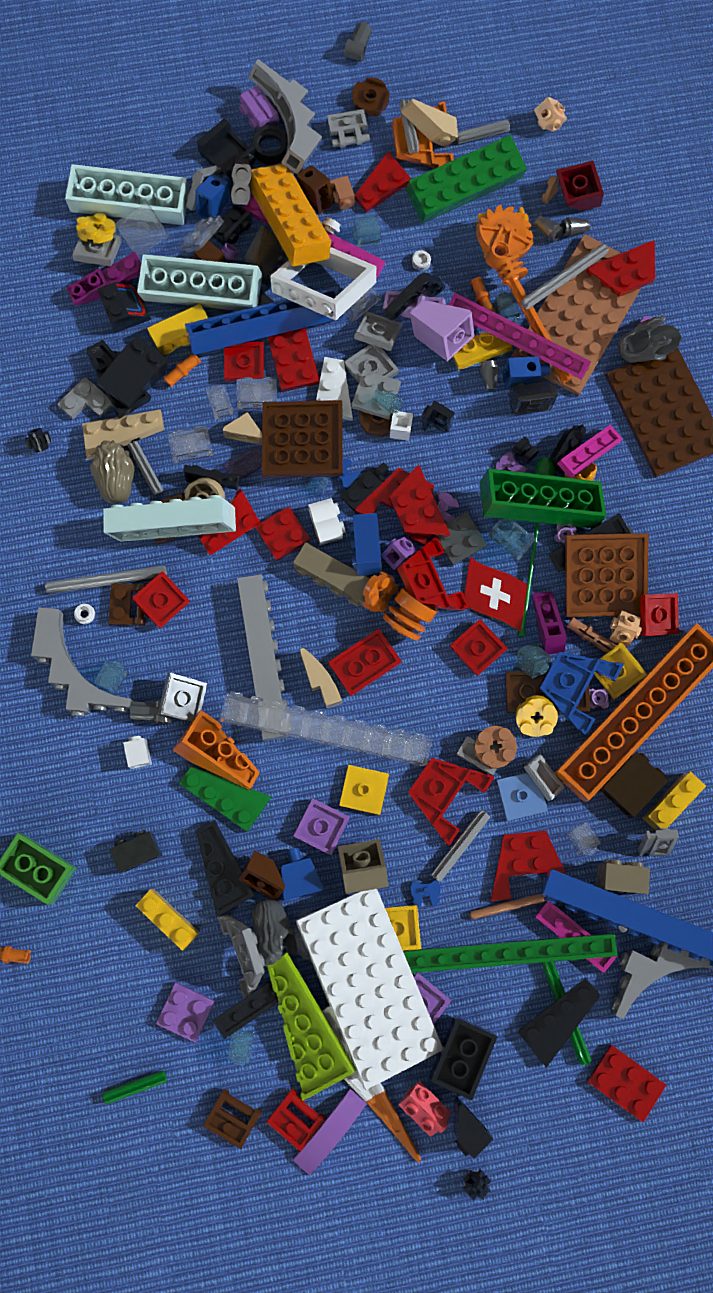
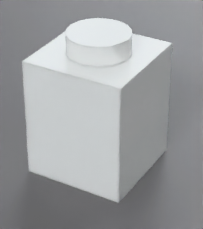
(137, 752)

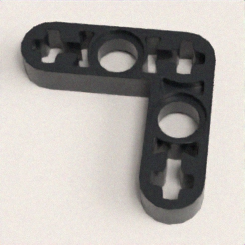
(422, 284)

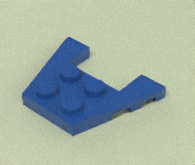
(568, 681)

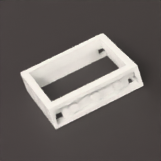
(361, 271)

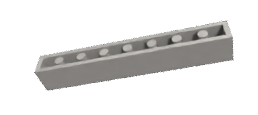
(260, 643)

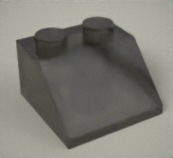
(265, 254)
(532, 397)

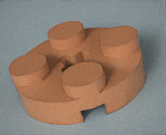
(505, 753)

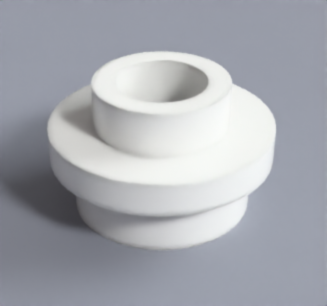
(331, 226)
(80, 609)

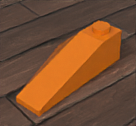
(211, 749)

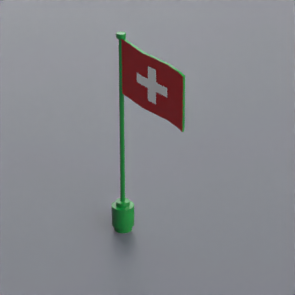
(499, 593)

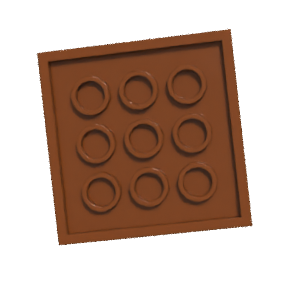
(605, 573)

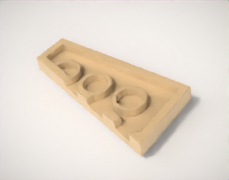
(121, 430)

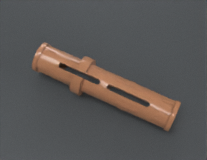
(594, 639)

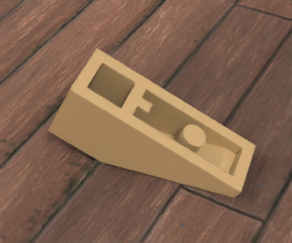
(433, 123)

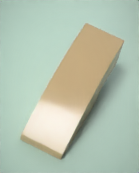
(320, 679)

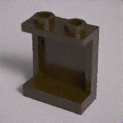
(634, 784)

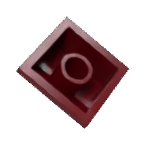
(581, 186)

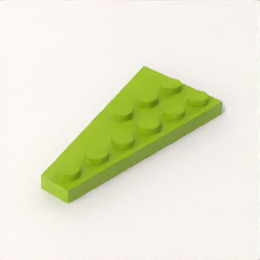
(310, 1038)

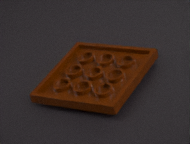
(302, 439)

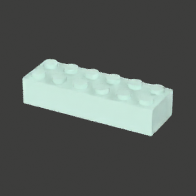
(121, 192)
(199, 282)
(169, 519)

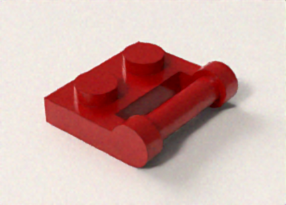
(290, 1125)

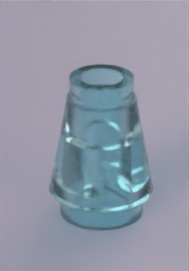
(388, 401)

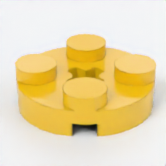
(96, 228)
(538, 727)

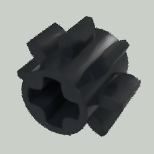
(38, 440)
(476, 1184)

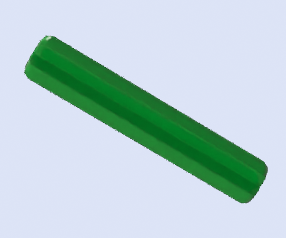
(134, 1087)

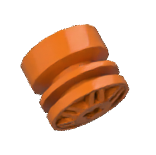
(409, 615)

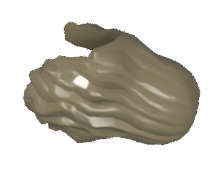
(112, 472)

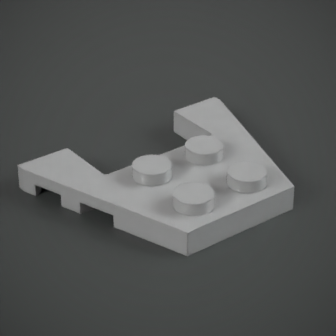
(246, 951)

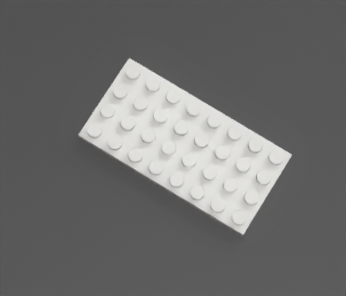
(369, 986)

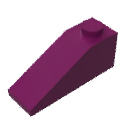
(549, 623)

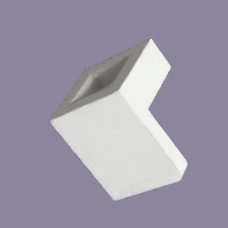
(401, 426)

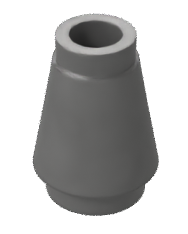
(574, 226)
(549, 228)
(489, 374)

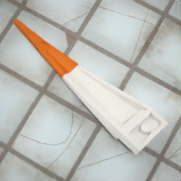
(375, 1097)

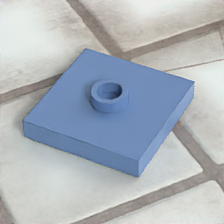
(520, 797)

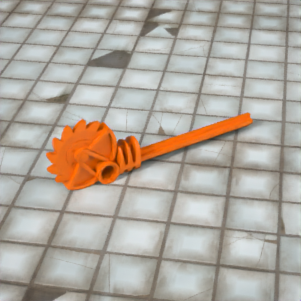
(509, 237)

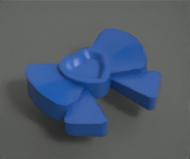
(348, 479)
(418, 890)

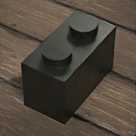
(135, 851)

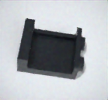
(221, 146)

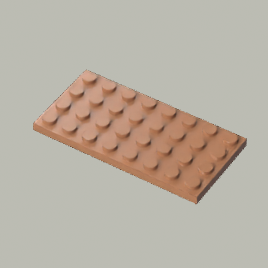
(582, 316)

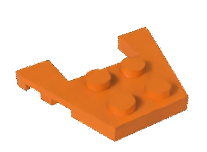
(425, 153)

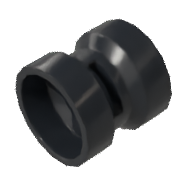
(525, 450)

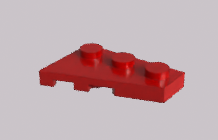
(382, 183)
(244, 520)

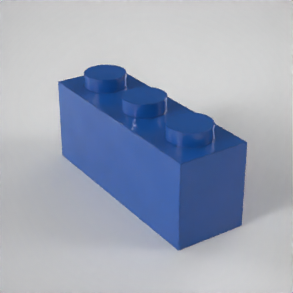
(366, 544)

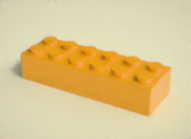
(290, 215)

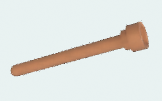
(515, 904)

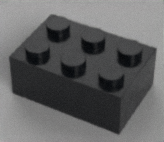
(463, 1057)

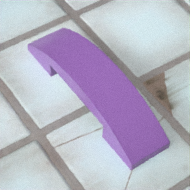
(330, 1132)

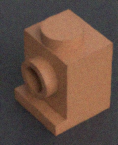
(342, 192)

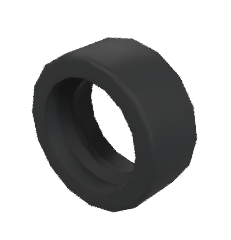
(270, 131)

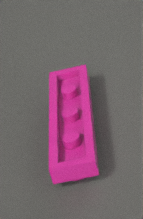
(590, 451)
(566, 927)

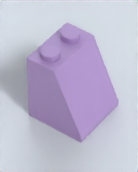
(442, 327)

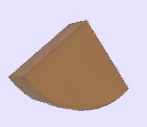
(552, 189)

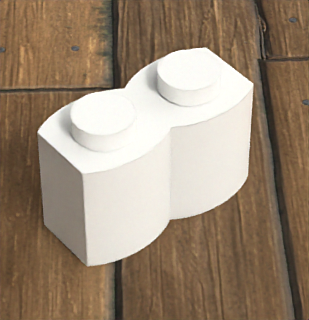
(326, 522)

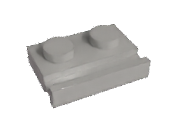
(659, 843)

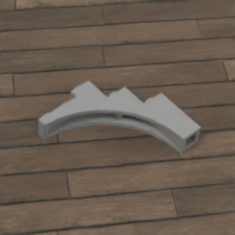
(296, 116)
(50, 646)
(644, 971)

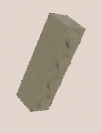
(331, 573)

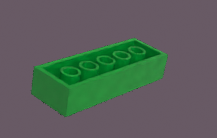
(466, 179)
(542, 498)

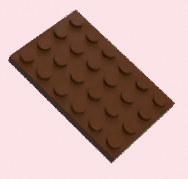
(664, 412)

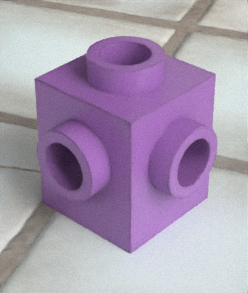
(398, 552)

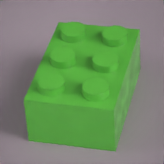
(36, 869)

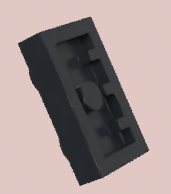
(233, 226)
(438, 415)

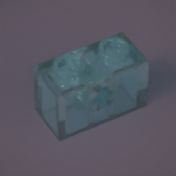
(512, 537)

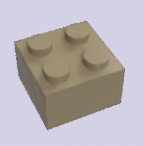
(363, 866)
(623, 878)

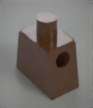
(316, 188)

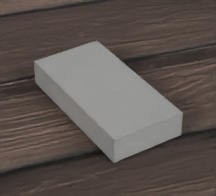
(544, 777)

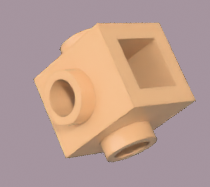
(550, 114)
(625, 628)

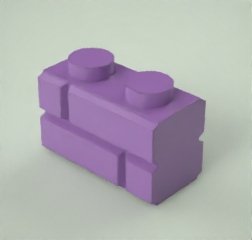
(258, 108)

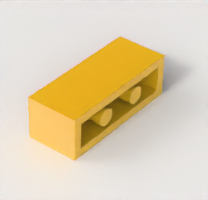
(172, 332)
(674, 801)
(167, 919)

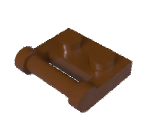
(121, 605)
(228, 1125)

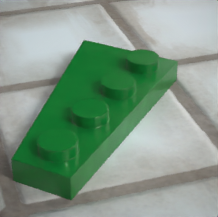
(228, 798)

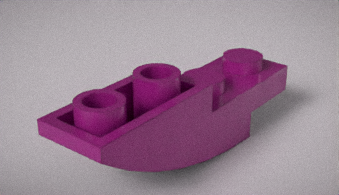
(122, 271)

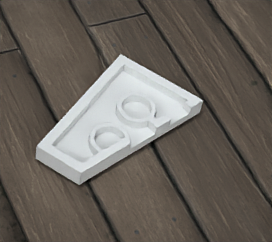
(334, 385)

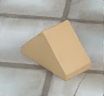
(243, 430)

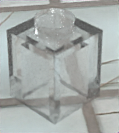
(219, 401)
(584, 839)

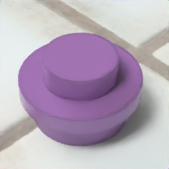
(230, 252)

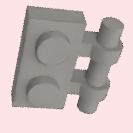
(348, 123)

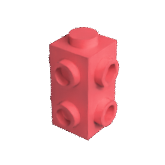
(425, 1109)

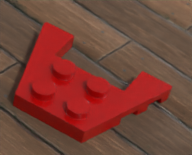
(382, 495)
(424, 583)
(437, 789)
(523, 855)

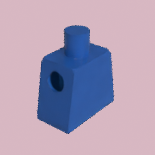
(212, 196)
(523, 370)
(299, 876)

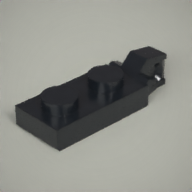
(569, 442)
(225, 480)
(364, 486)

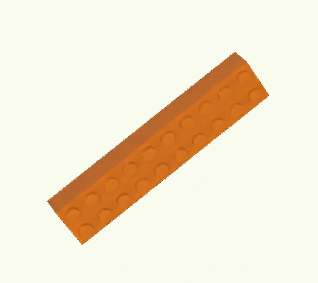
(638, 714)

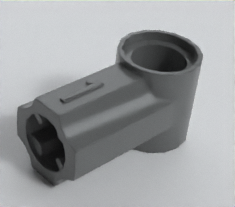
(356, 46)
(148, 712)

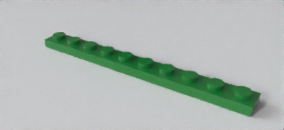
(511, 953)

